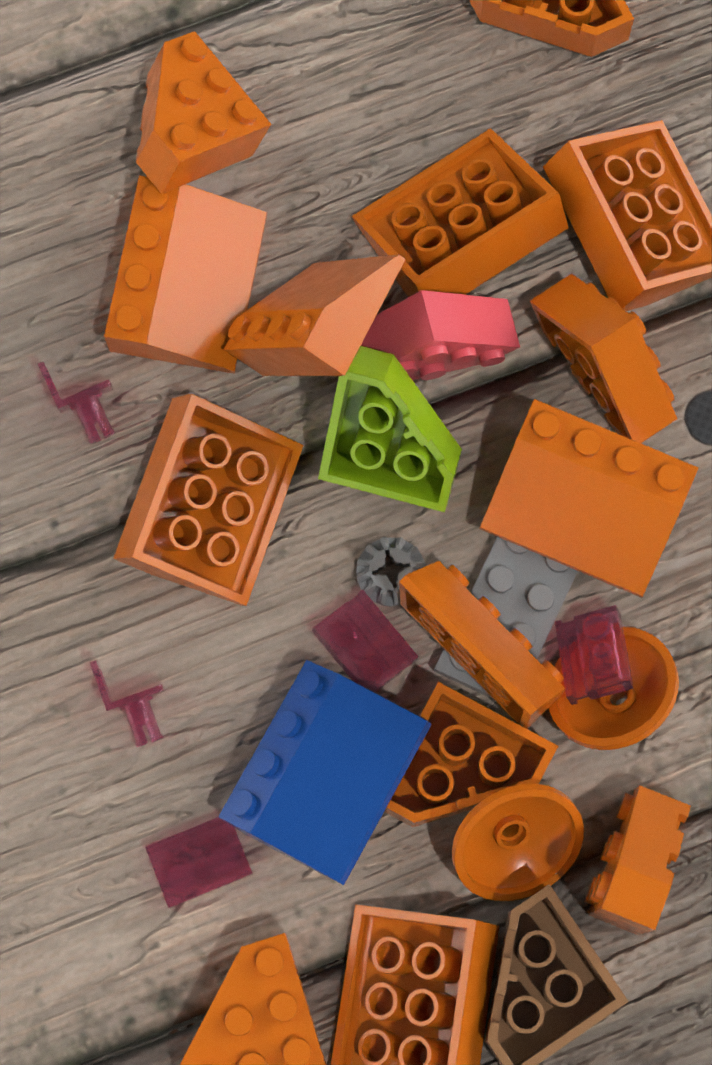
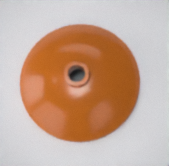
(610, 726)
(517, 842)

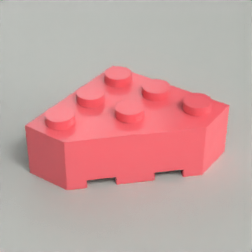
(444, 332)

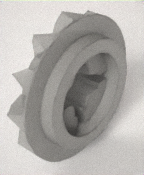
(373, 559)

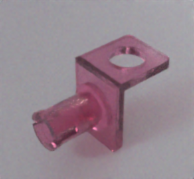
(86, 405)
(135, 706)

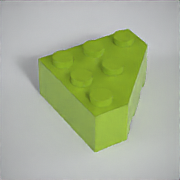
(388, 436)

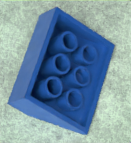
(325, 771)

